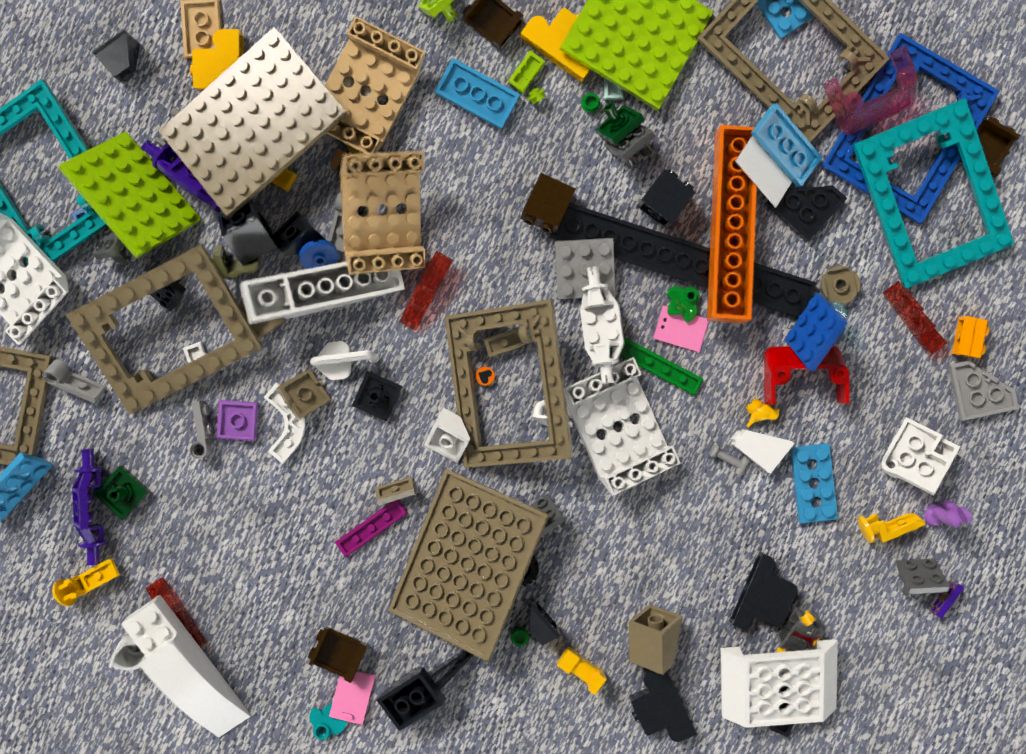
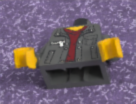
(800, 631)

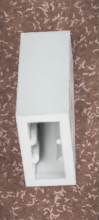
(761, 448)

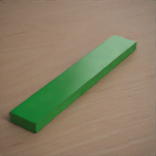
(661, 367)

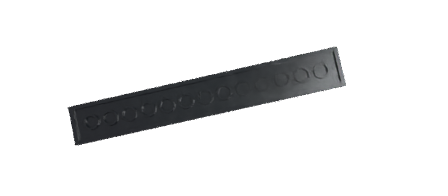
(680, 258)

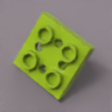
(433, 7)

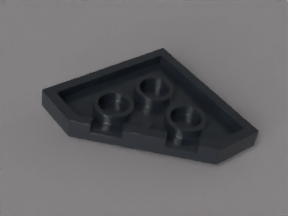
(808, 208)

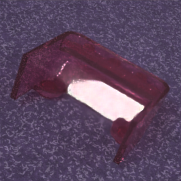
(856, 115)

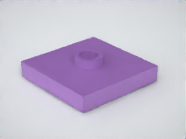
(237, 420)

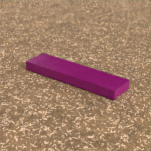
(371, 527)

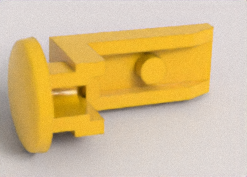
(888, 530)
(68, 590)

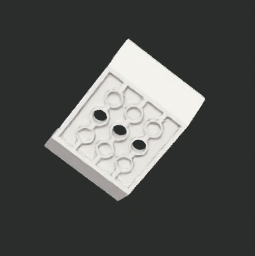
(37, 286)
(635, 451)
(753, 683)

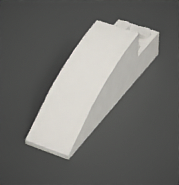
(314, 291)
(183, 669)

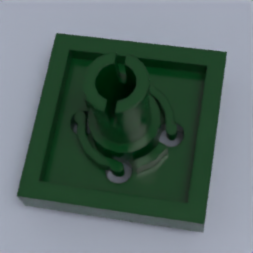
(619, 123)
(109, 493)

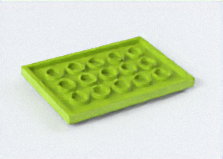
(129, 194)

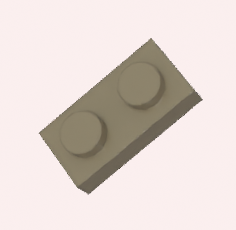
(503, 342)
(395, 491)

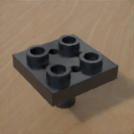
(170, 294)
(363, 400)

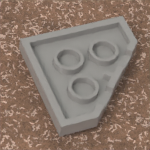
(979, 392)

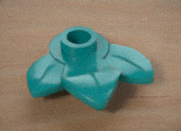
(321, 719)

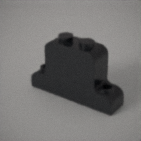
(764, 595)

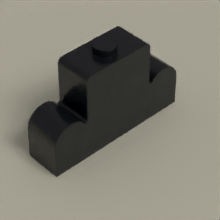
(661, 707)

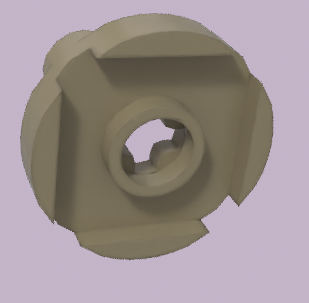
(846, 276)

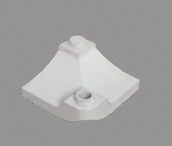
(919, 456)

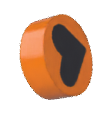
(485, 376)

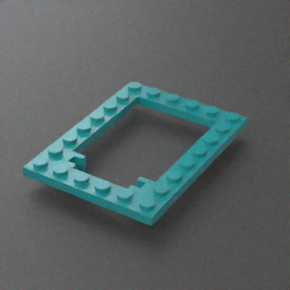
(42, 98)
(874, 160)

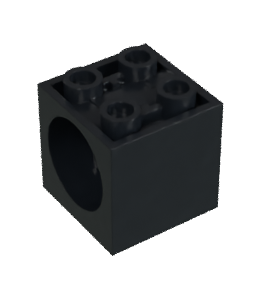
(666, 198)
(247, 233)

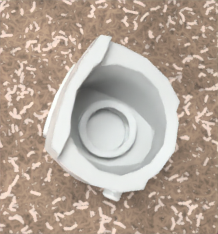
(124, 657)

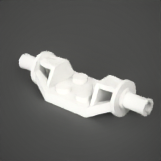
(601, 325)

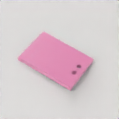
(681, 333)
(352, 698)

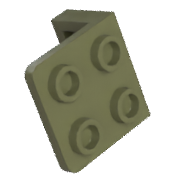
(232, 268)

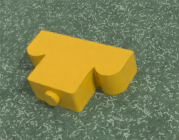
(550, 38)
(211, 63)

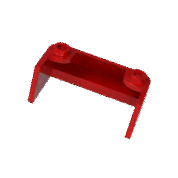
(781, 359)

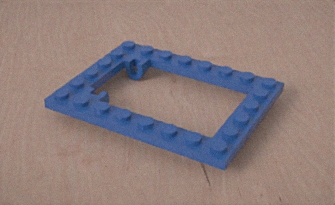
(979, 100)

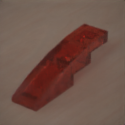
(426, 290)
(914, 318)
(162, 588)

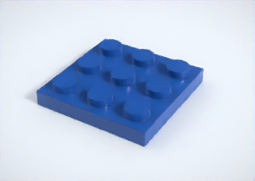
(816, 331)

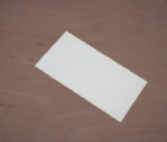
(763, 171)

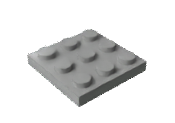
(575, 257)

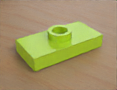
(526, 72)

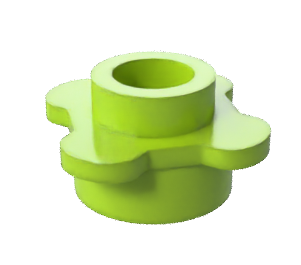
(536, 95)

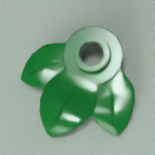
(681, 303)

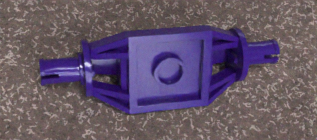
(177, 171)
(80, 500)

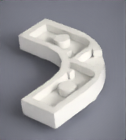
(293, 429)

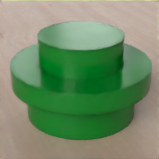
(590, 103)
(519, 636)

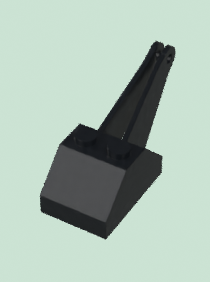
(417, 693)

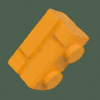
(970, 337)

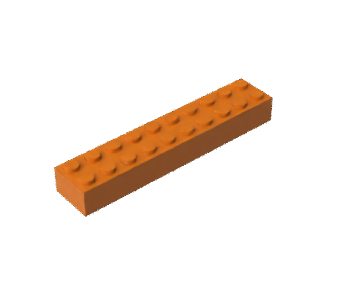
(731, 230)

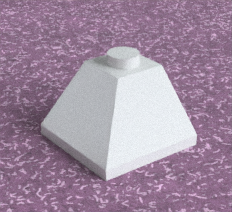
(448, 436)

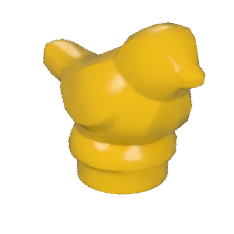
(761, 412)

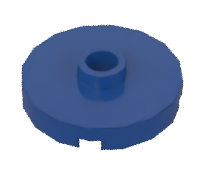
(318, 254)

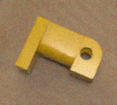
(573, 662)

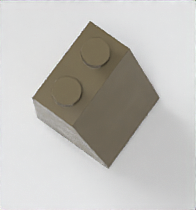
(654, 638)

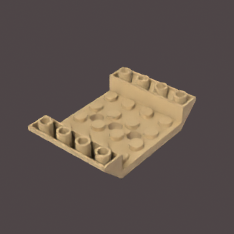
(385, 66)
(387, 239)

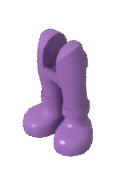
(948, 513)

